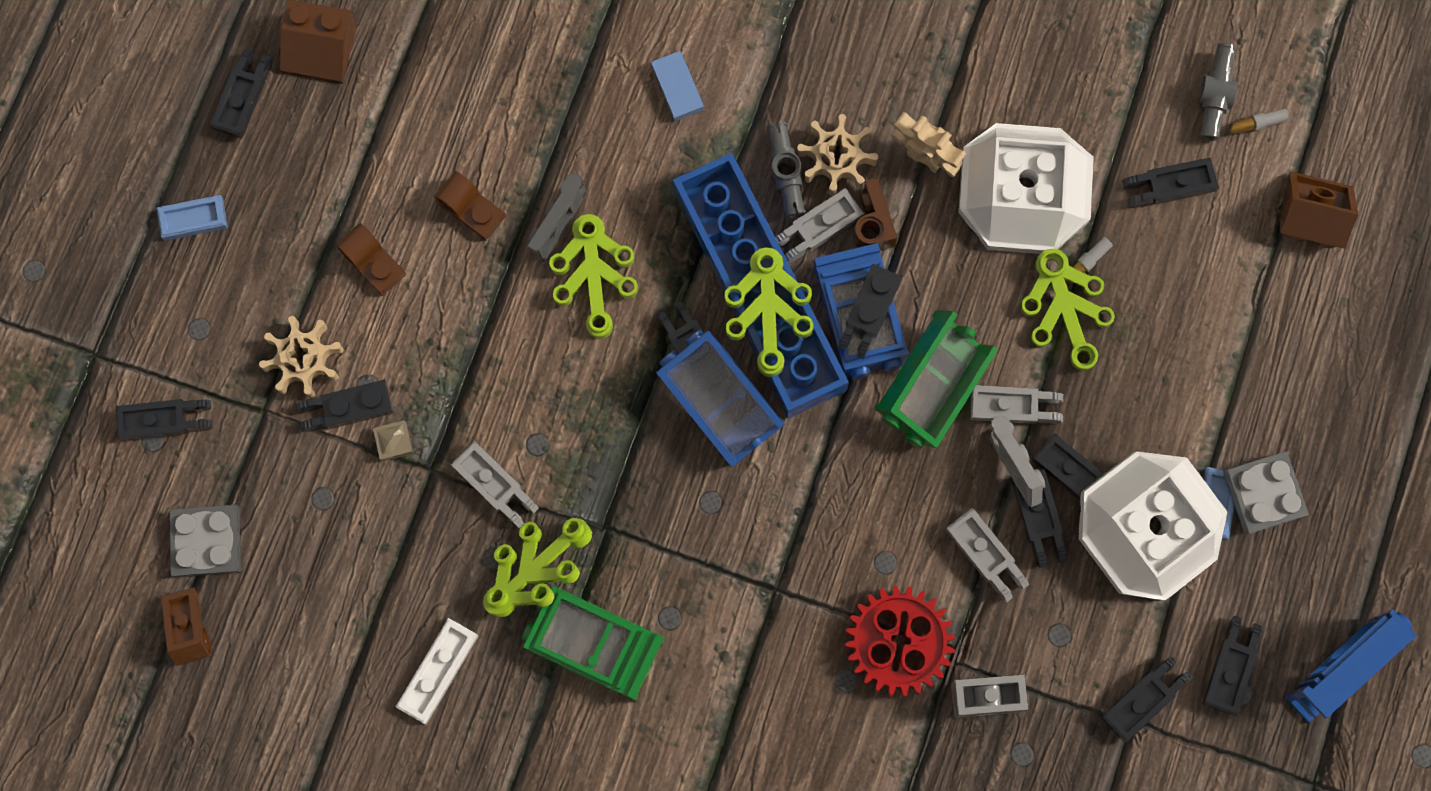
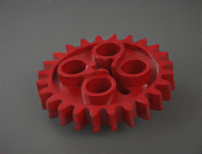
(929, 647)

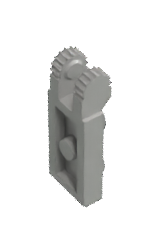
(821, 224)
(1016, 404)
(1016, 460)
(492, 482)
(985, 552)

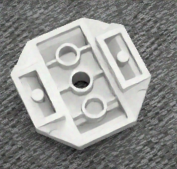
(1021, 217)
(1118, 518)

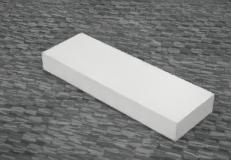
(437, 671)

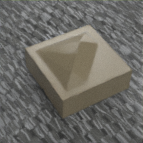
(393, 440)

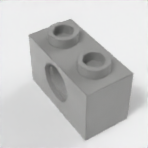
(989, 696)

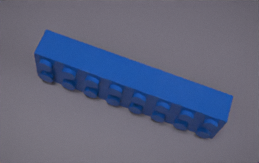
(730, 232)

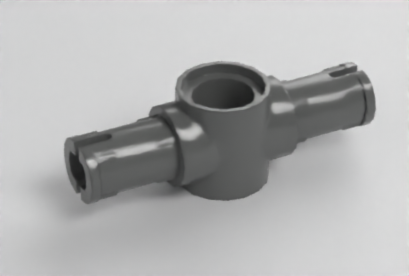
(1217, 92)
(784, 155)

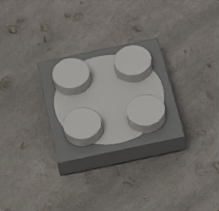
(1265, 493)
(205, 541)

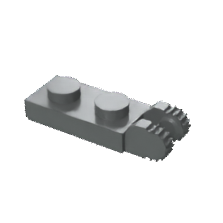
(557, 217)

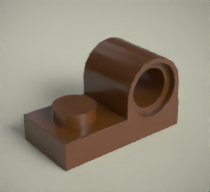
(465, 203)
(878, 219)
(370, 259)
(184, 629)

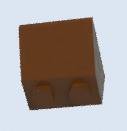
(316, 41)
(1318, 210)

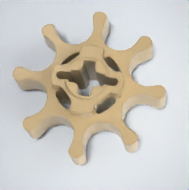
(928, 144)
(850, 157)
(313, 360)

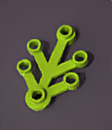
(593, 269)
(768, 304)
(1066, 304)
(534, 569)

